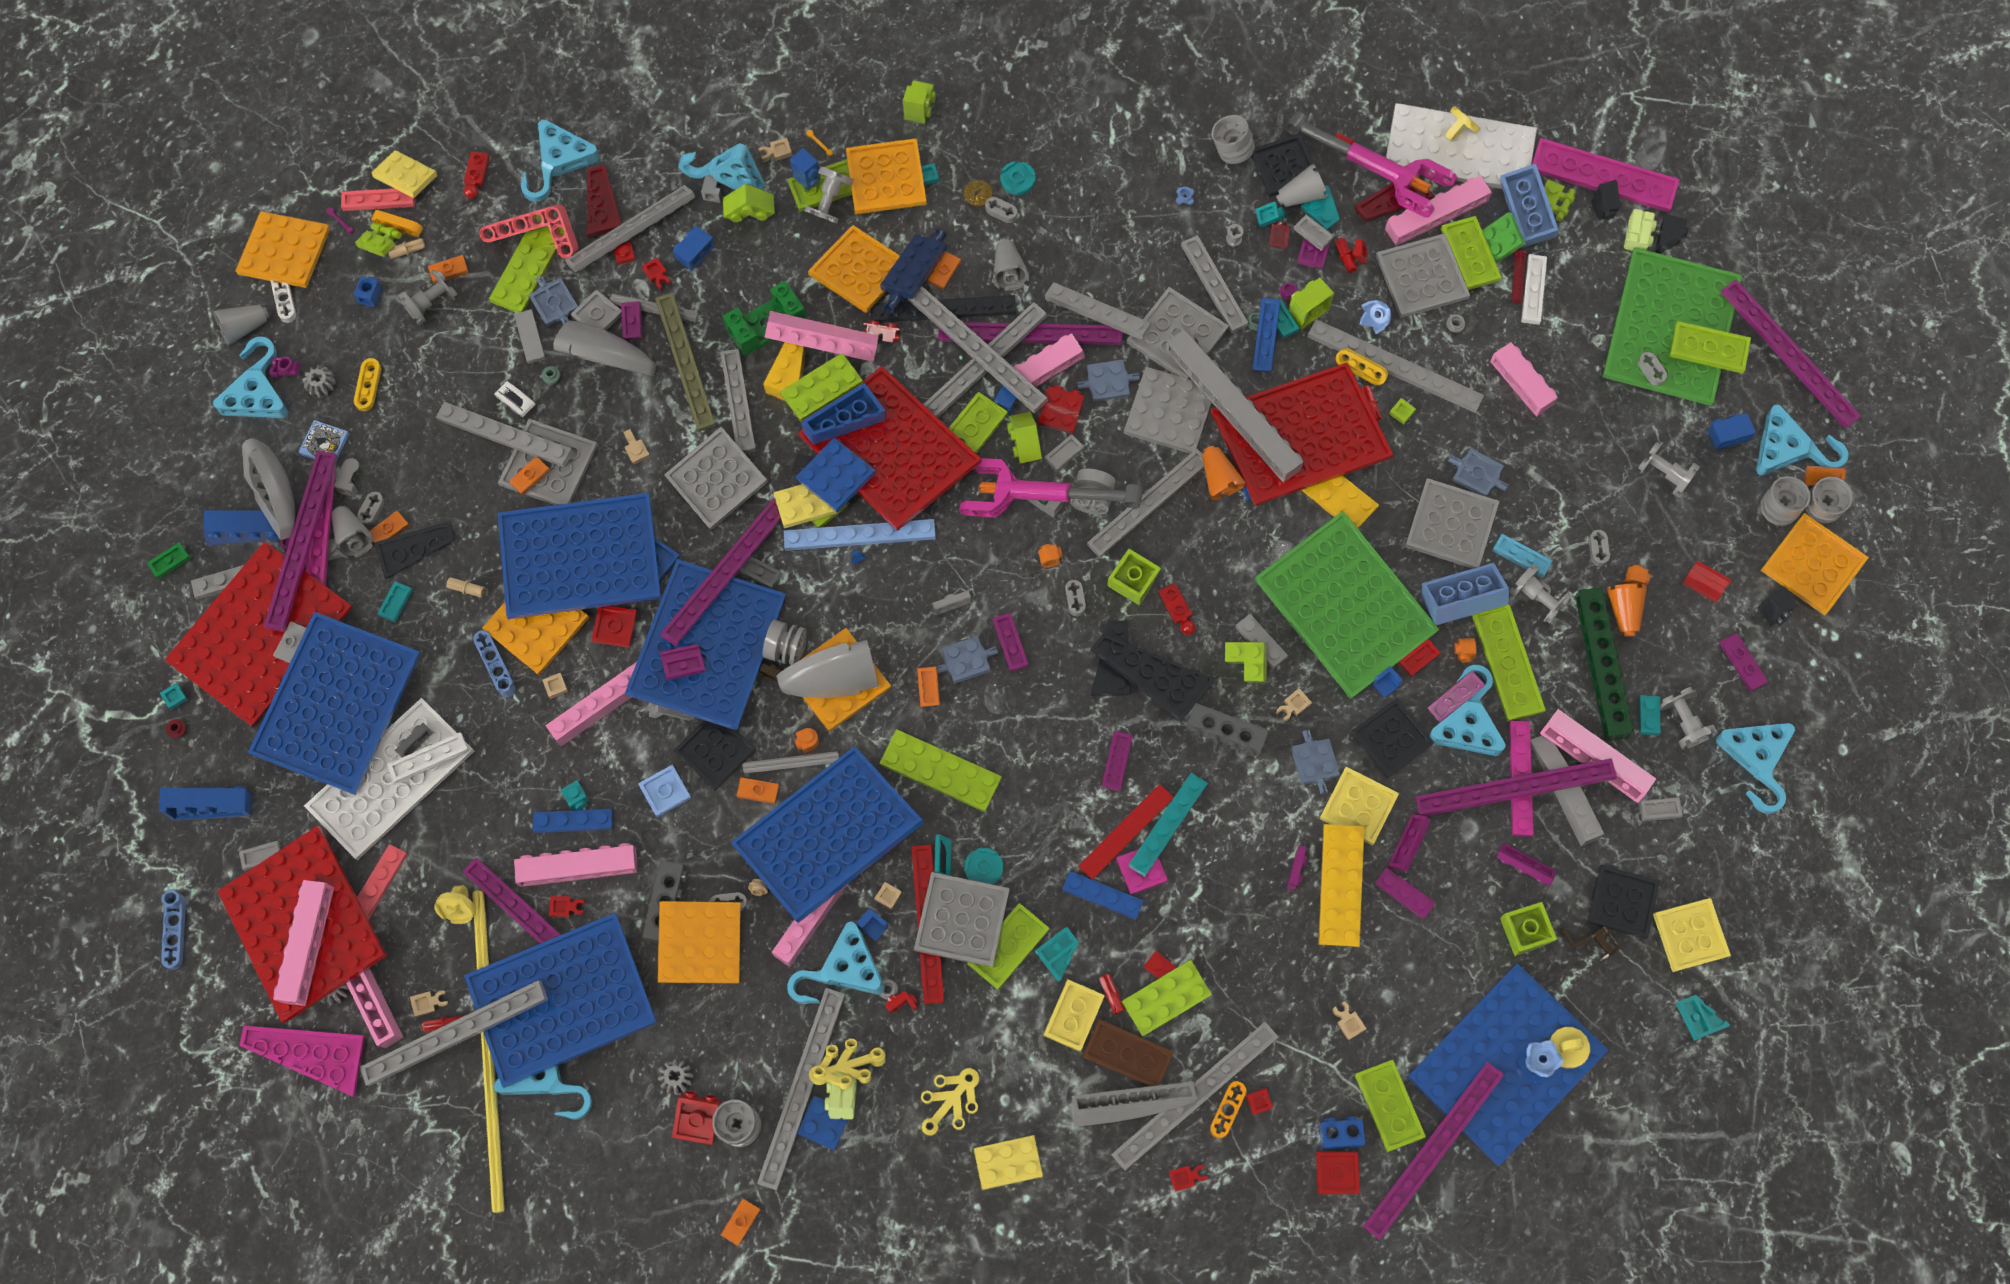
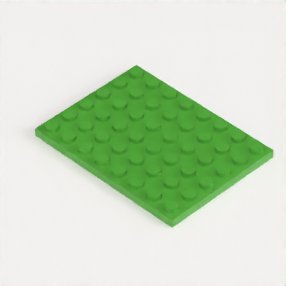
(1653, 299)
(1346, 604)

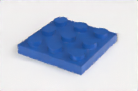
(835, 475)

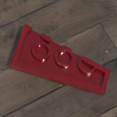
(1384, 203)
(601, 205)

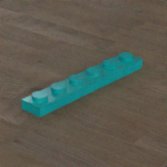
(1167, 824)

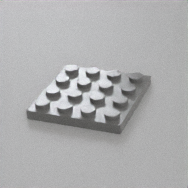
(1422, 275)
(1170, 317)
(1168, 411)
(716, 478)
(559, 483)
(1452, 524)
(961, 919)

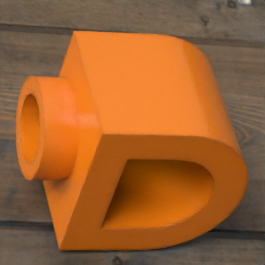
(1050, 555)
(1637, 575)
(1465, 649)
(806, 740)

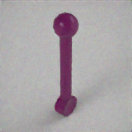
(331, 212)

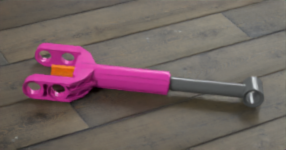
(1402, 176)
(1010, 488)

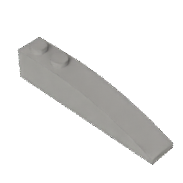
(1571, 800)
(1130, 1103)

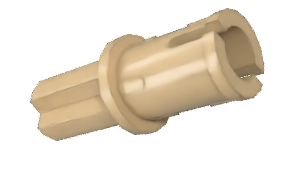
(406, 248)
(466, 587)

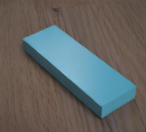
(1521, 554)

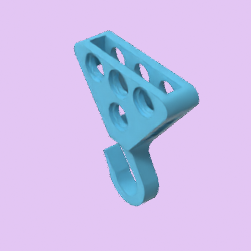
(569, 159)
(729, 162)
(240, 390)
(1790, 432)
(1481, 729)
(1768, 747)
(842, 954)
(548, 1085)

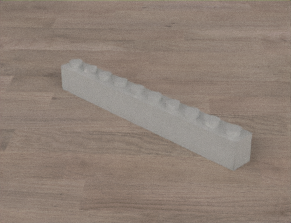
(1234, 406)

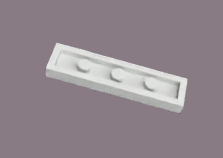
(1534, 289)
(428, 757)

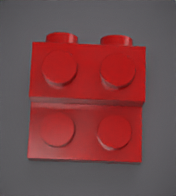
(1061, 409)
(695, 1118)

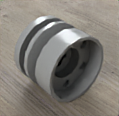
(1233, 139)
(1093, 479)
(1832, 492)
(1785, 500)
(779, 642)
(726, 1120)

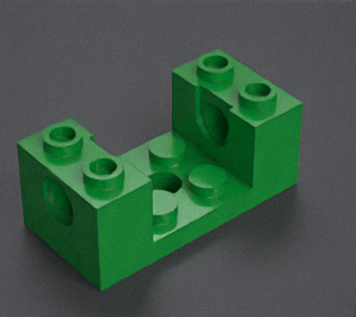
(747, 329)

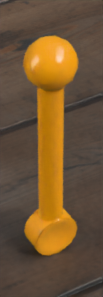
(829, 152)

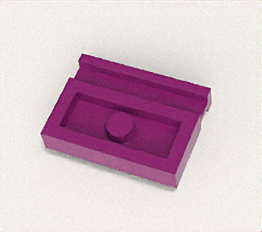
(1311, 255)
(682, 662)
(1299, 861)

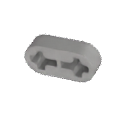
(1001, 209)
(1651, 369)
(372, 509)
(1603, 548)
(1079, 597)
(730, 897)

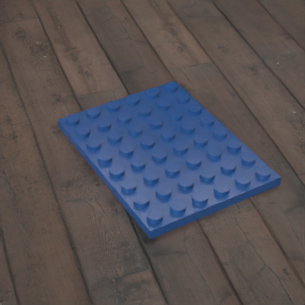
(578, 556)
(729, 641)
(334, 703)
(826, 834)
(590, 1002)
(1499, 1033)

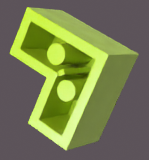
(918, 101)
(748, 202)
(1024, 433)
(1253, 657)

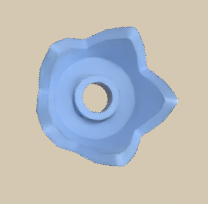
(1371, 317)
(1545, 1048)

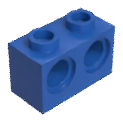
(1342, 1139)

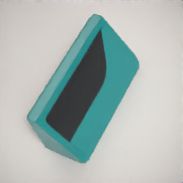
(943, 855)

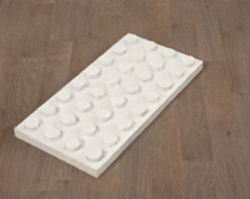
(1490, 153)
(380, 802)

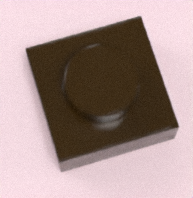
(770, 671)

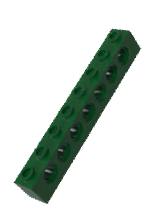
(1611, 729)

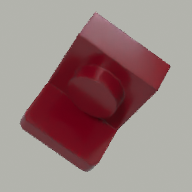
(1279, 235)

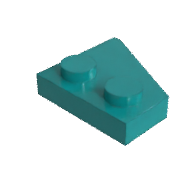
(1322, 211)
(1058, 952)
(1699, 1017)

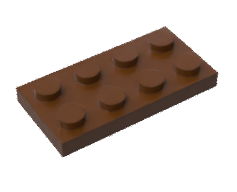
(1127, 1054)

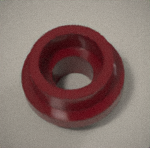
(179, 732)

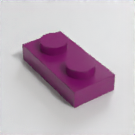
(631, 320)

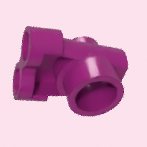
(284, 367)

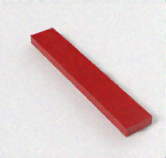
(1125, 832)

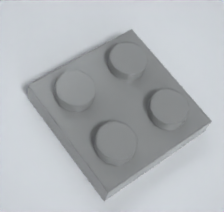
(597, 311)

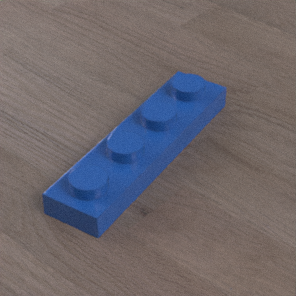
(1266, 335)
(573, 821)
(1102, 895)

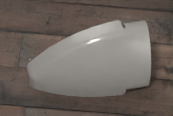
(602, 347)
(270, 486)
(831, 673)

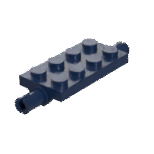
(913, 268)

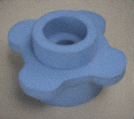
(1185, 191)

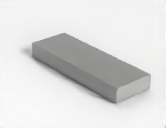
(529, 336)

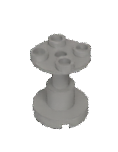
(830, 187)
(421, 301)
(1675, 473)
(1535, 589)
(1691, 725)

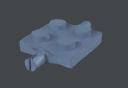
(553, 301)
(1108, 380)
(1478, 472)
(966, 659)
(1315, 761)

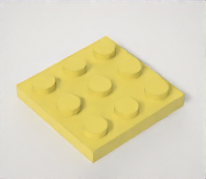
(1359, 803)
(1691, 934)

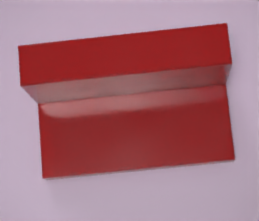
(1706, 581)

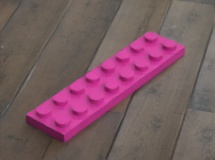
(1590, 170)

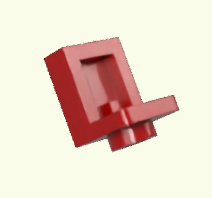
(897, 1001)

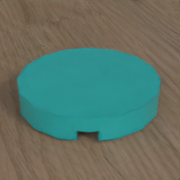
(1017, 178)
(984, 866)

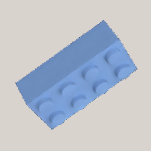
(1529, 204)
(1465, 594)

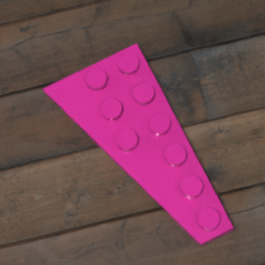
(319, 1055)

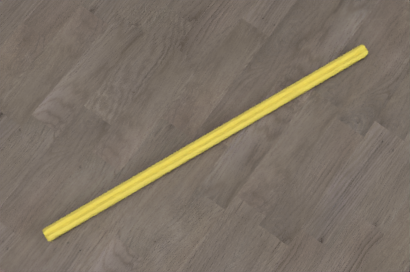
(489, 1068)

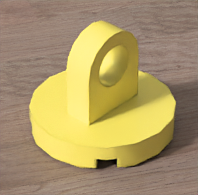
(1460, 125)
(455, 905)
(1572, 1046)

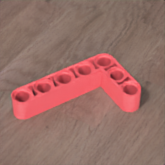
(532, 223)

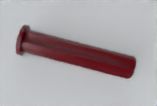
(1518, 276)

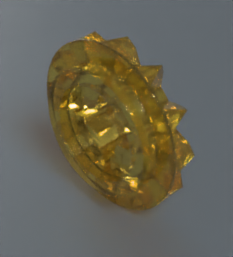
(980, 199)

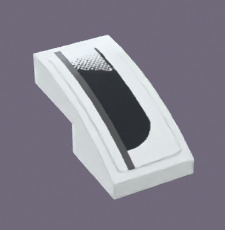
(514, 399)

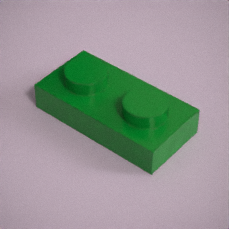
(168, 560)

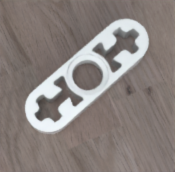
(289, 303)

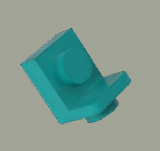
(1270, 214)
(575, 796)

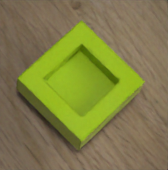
(1402, 411)

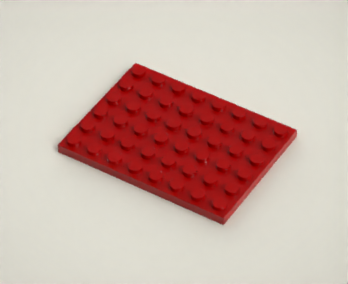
(1322, 421)
(910, 452)
(233, 651)
(263, 912)

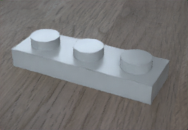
(1254, 632)

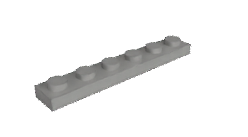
(1214, 284)
(1097, 311)
(738, 400)

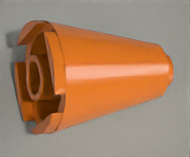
(1220, 474)
(1628, 607)

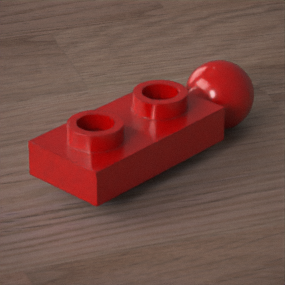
(475, 173)
(1177, 608)

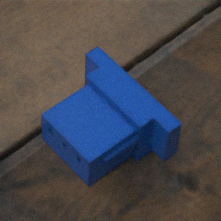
(857, 557)

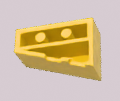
(785, 370)

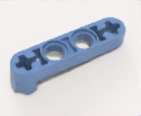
(497, 662)
(168, 930)

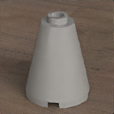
(1303, 188)
(1009, 267)
(239, 321)
(350, 533)

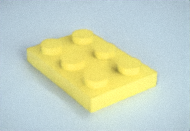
(404, 174)
(800, 506)
(1074, 1015)
(1008, 1162)

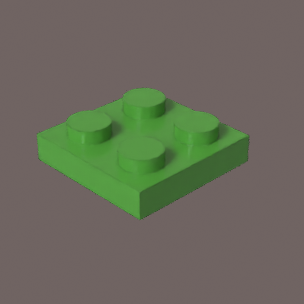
(1503, 237)

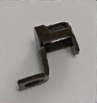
(1600, 937)

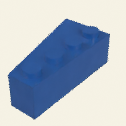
(844, 415)
(236, 527)
(205, 802)

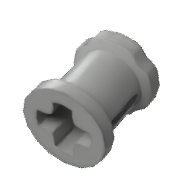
(1237, 230)

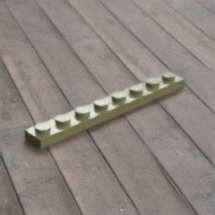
(685, 362)

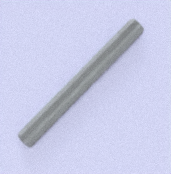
(652, 307)
(790, 762)

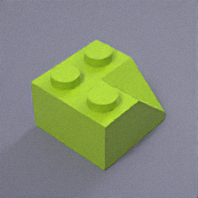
(1310, 303)
(1133, 577)
(1528, 928)

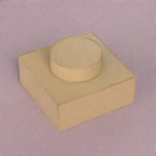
(555, 685)
(888, 896)

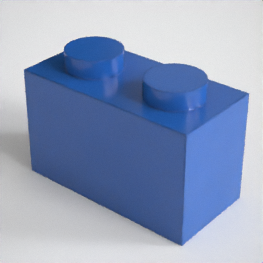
(805, 169)
(693, 248)
(1731, 431)

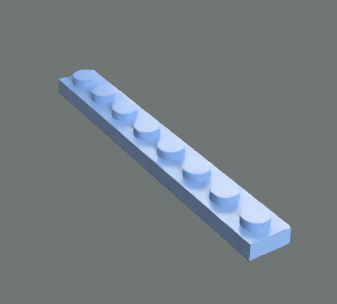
(858, 535)

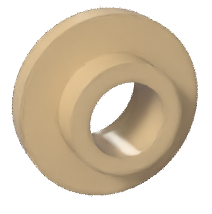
(758, 887)

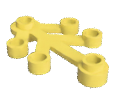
(844, 1066)
(952, 1099)

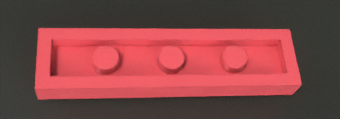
(375, 199)
(381, 879)

